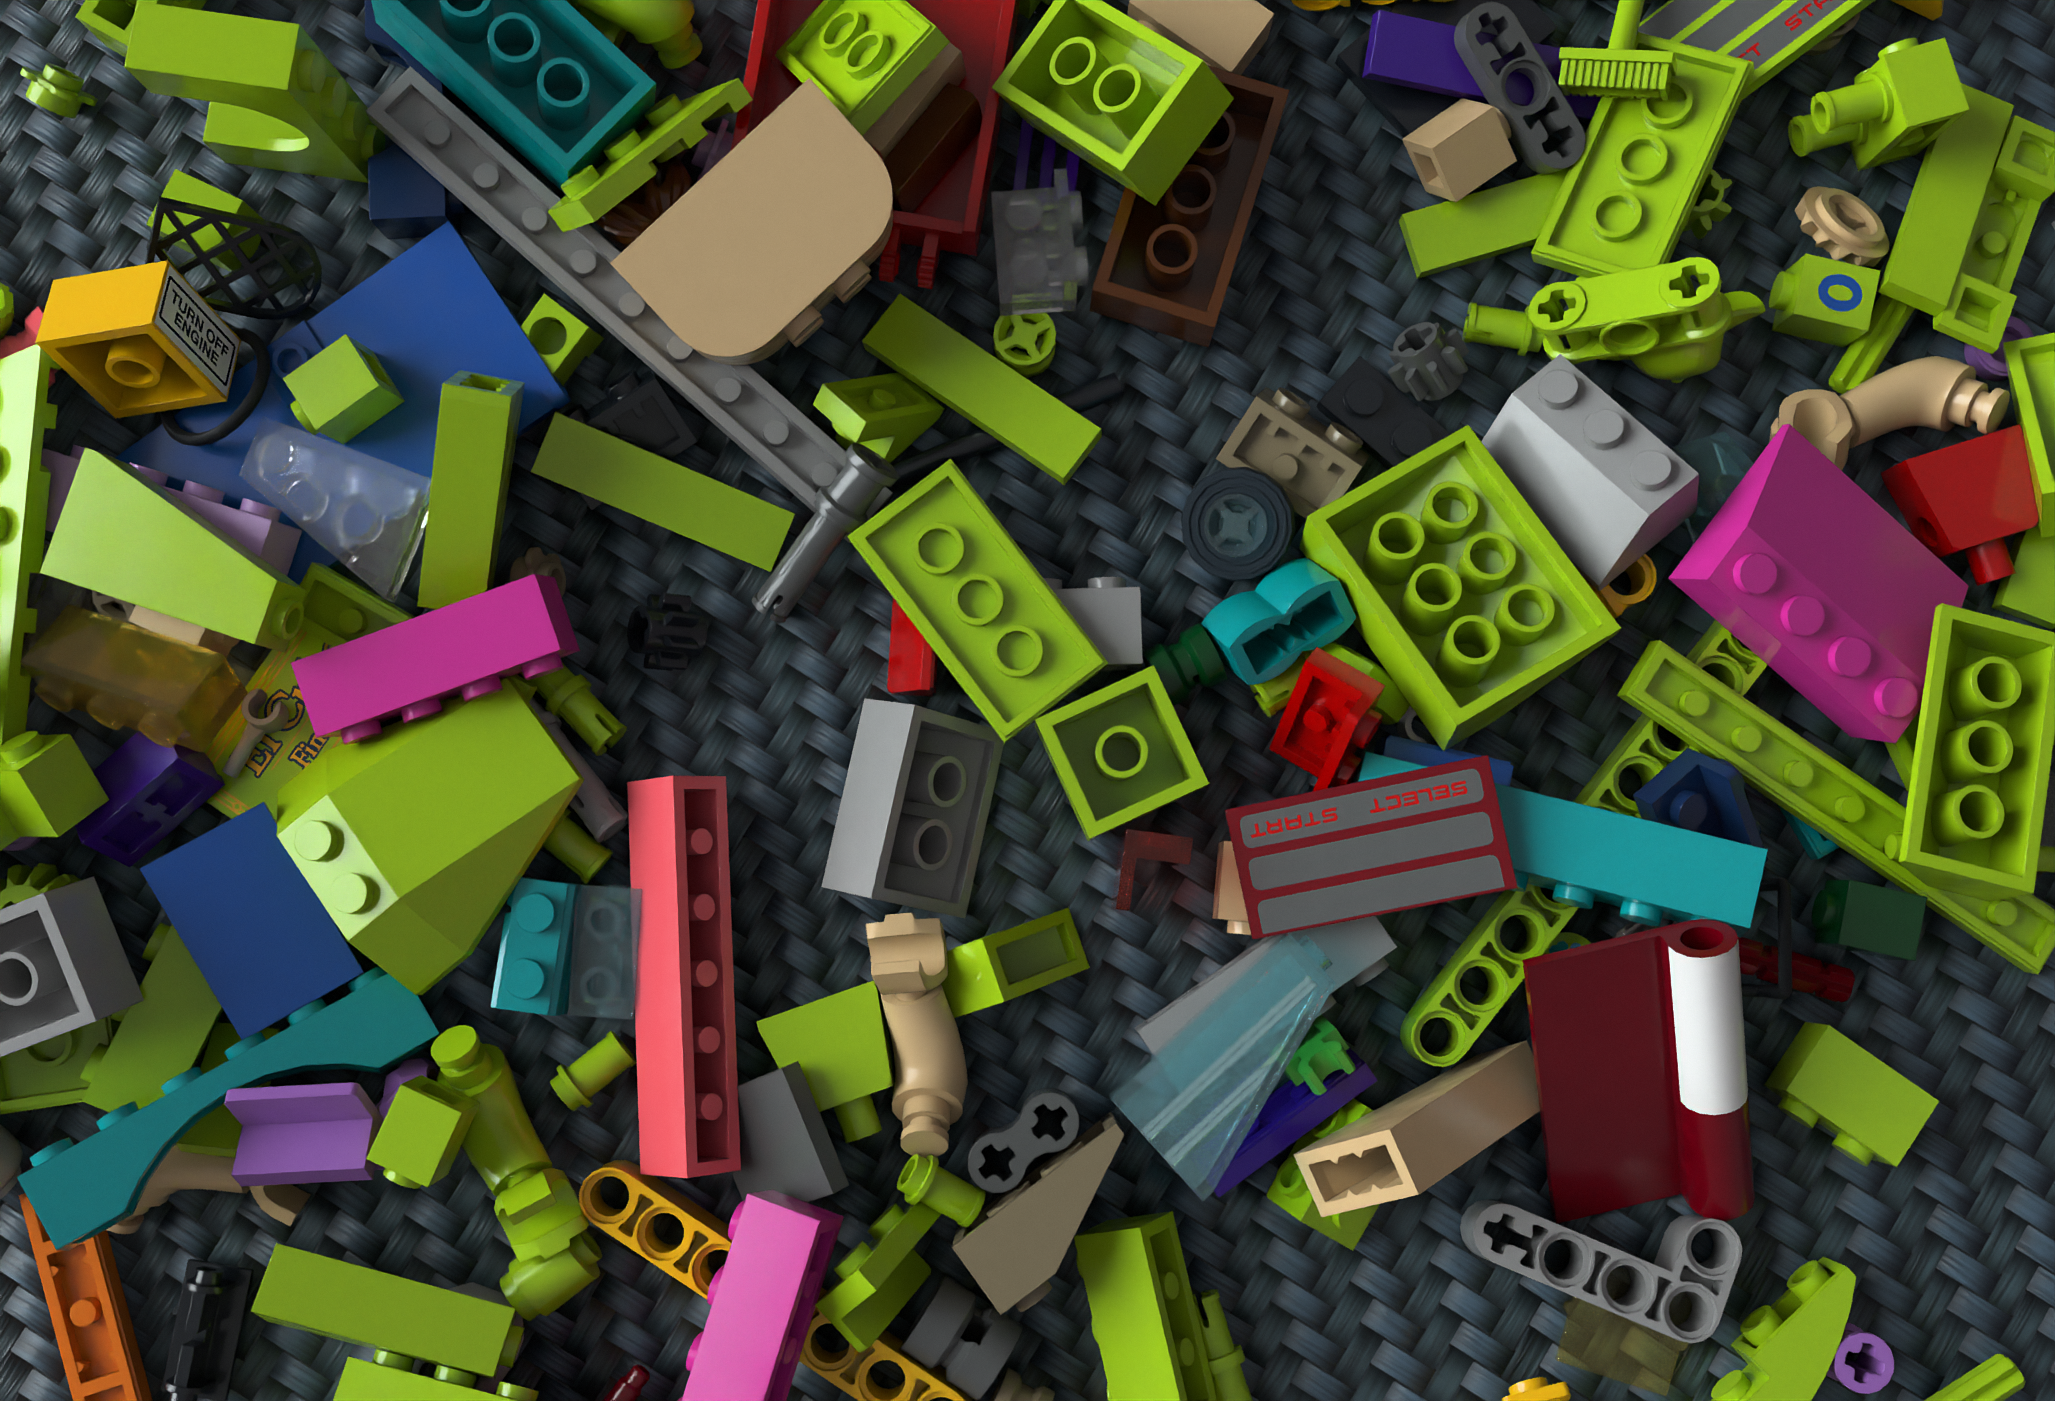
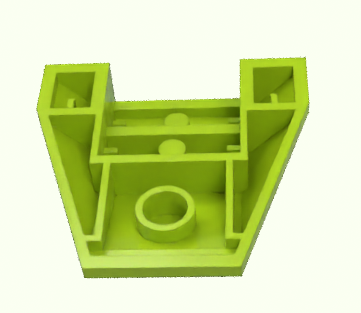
(427, 828)

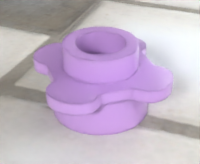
(712, 149)

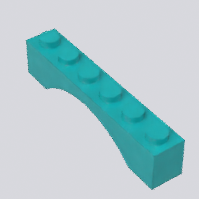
(102, 1178)

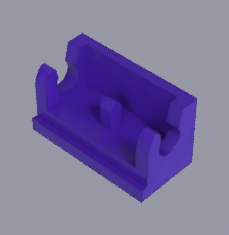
(148, 797)

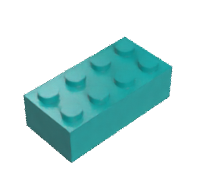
(528, 73)

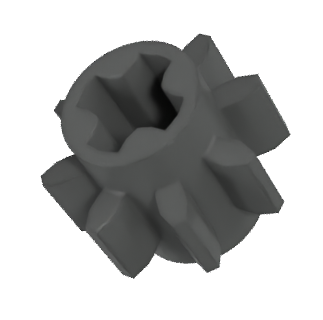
(1428, 361)

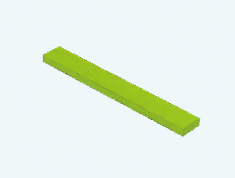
(1820, 794)

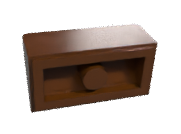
(932, 146)

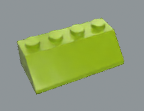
(1981, 756)

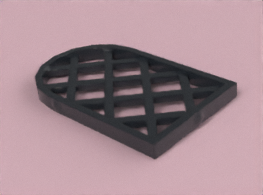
(254, 227)

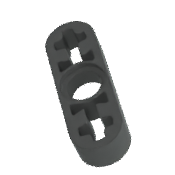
(1527, 61)

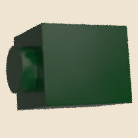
(1869, 919)

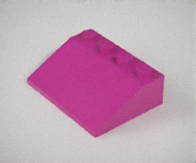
(1823, 587)

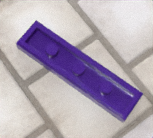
(1425, 58)

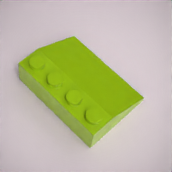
(1457, 585)

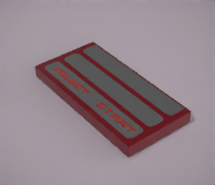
(1371, 847)

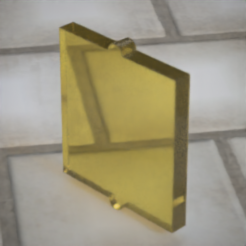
(1617, 1346)

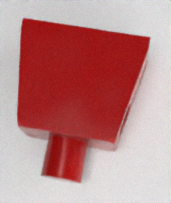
(1969, 499)

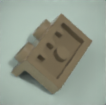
(1295, 450)

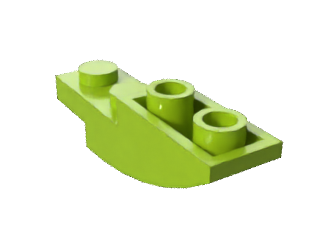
(1792, 1339)

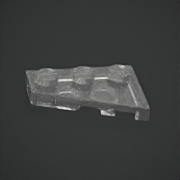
(344, 499)

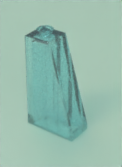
(1221, 1066)

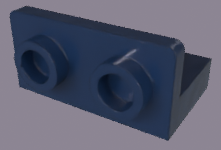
(1701, 798)

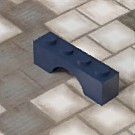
(402, 194)

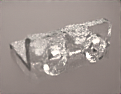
(1036, 248)

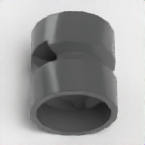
(986, 1336)

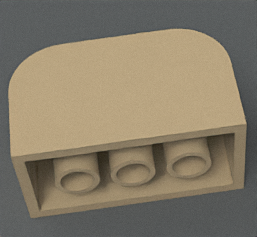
(767, 235)

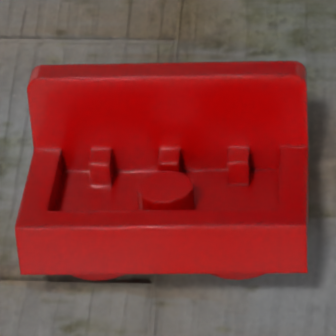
(1328, 720)

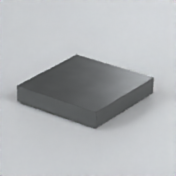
(785, 1139)

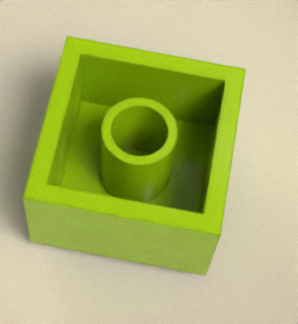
(1120, 753)

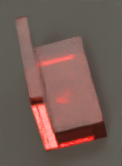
(1145, 848)

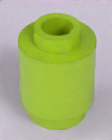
(545, 1285)

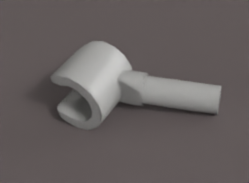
(255, 729)

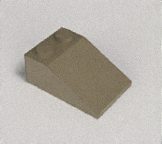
(1029, 1228)

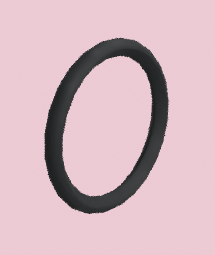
(242, 412)

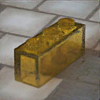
(134, 678)

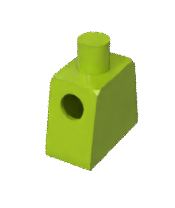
(841, 1051)

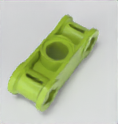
(1632, 311)

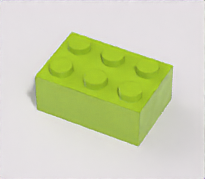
(1114, 93)

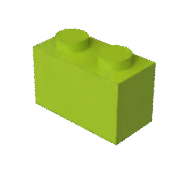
(1850, 1094)

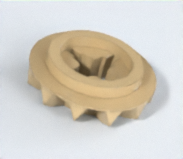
(1843, 226)

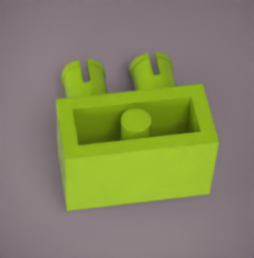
(1889, 109)

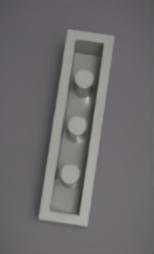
(1352, 946)

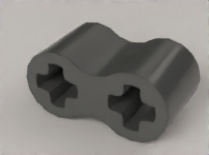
(1023, 1140)

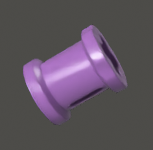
(1873, 1366)

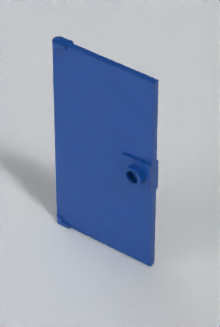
(424, 323)

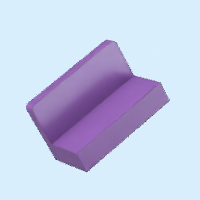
(303, 1133)

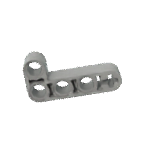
(1592, 1261)

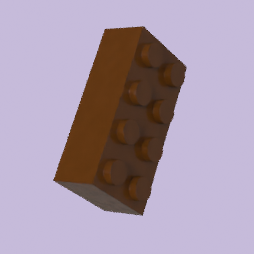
(1175, 259)

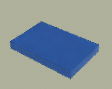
(251, 921)

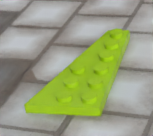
(22, 518)

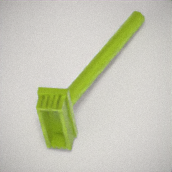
(1619, 68)

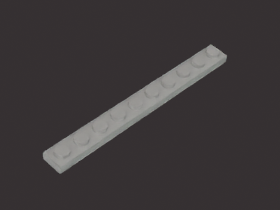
(580, 265)

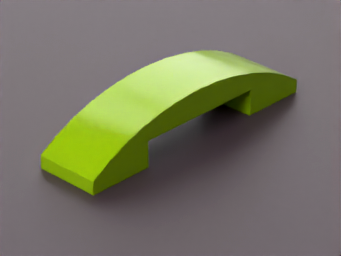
(2006, 217)

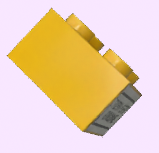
(139, 339)

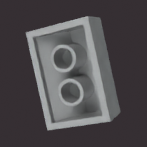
(1590, 471)
(914, 808)

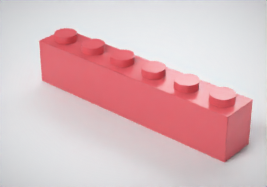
(684, 977)

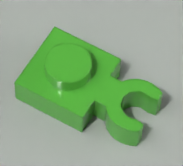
(1318, 1056)

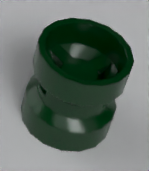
(1186, 663)

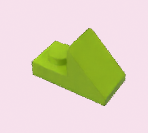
(878, 412)

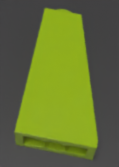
(468, 486)
(156, 552)
(387, 1312)

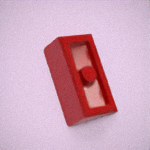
(911, 659)

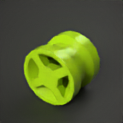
(1023, 333)

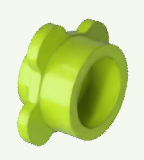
(57, 90)

